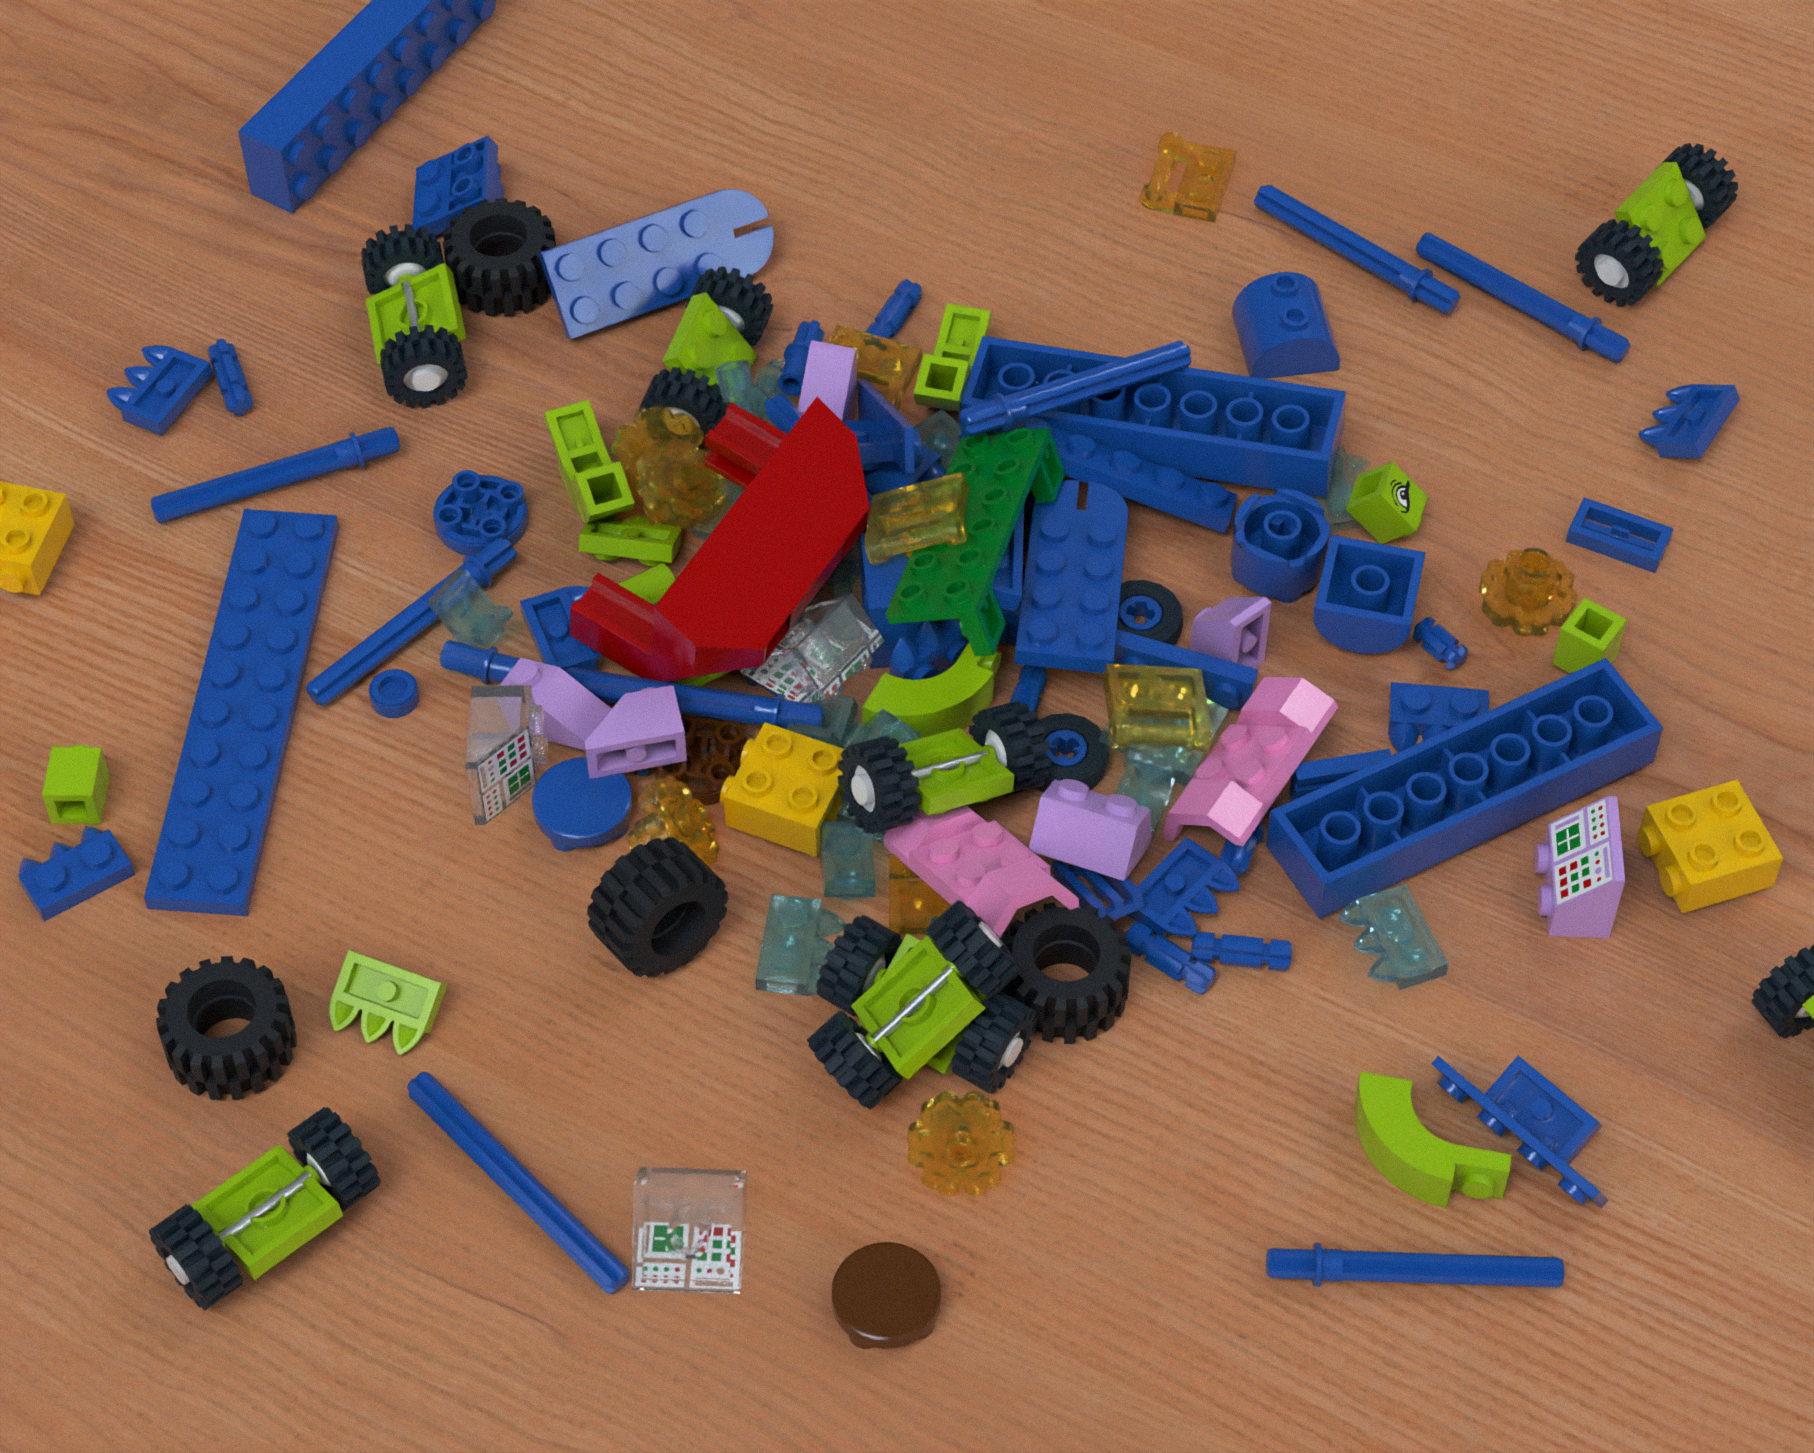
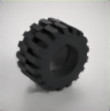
(497, 256)
(657, 907)
(1076, 939)
(219, 994)

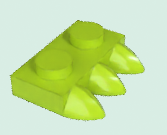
(631, 538)
(384, 996)

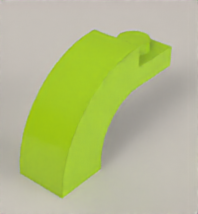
(946, 372)
(590, 477)
(938, 701)
(1413, 1155)

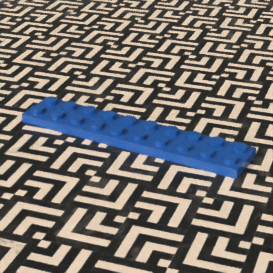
(242, 715)

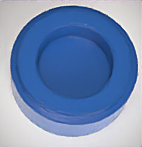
(394, 693)

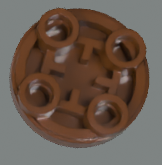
(712, 756)
(886, 1296)

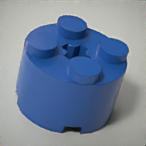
(1279, 544)

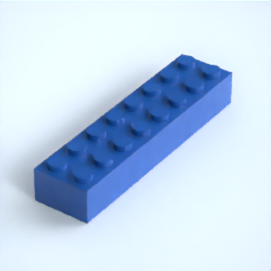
(350, 92)
(1185, 419)
(1462, 787)

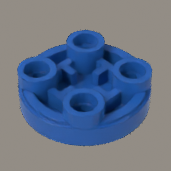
(479, 511)
(580, 809)

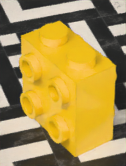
(31, 535)
(784, 789)
(1709, 846)

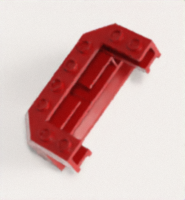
(757, 566)

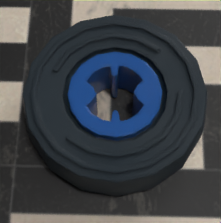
(1156, 604)
(1075, 735)

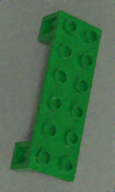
(957, 579)

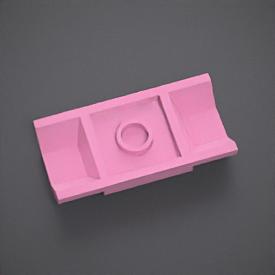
(1253, 759)
(975, 864)

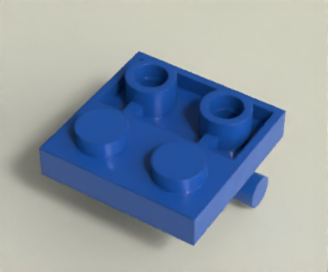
(454, 183)

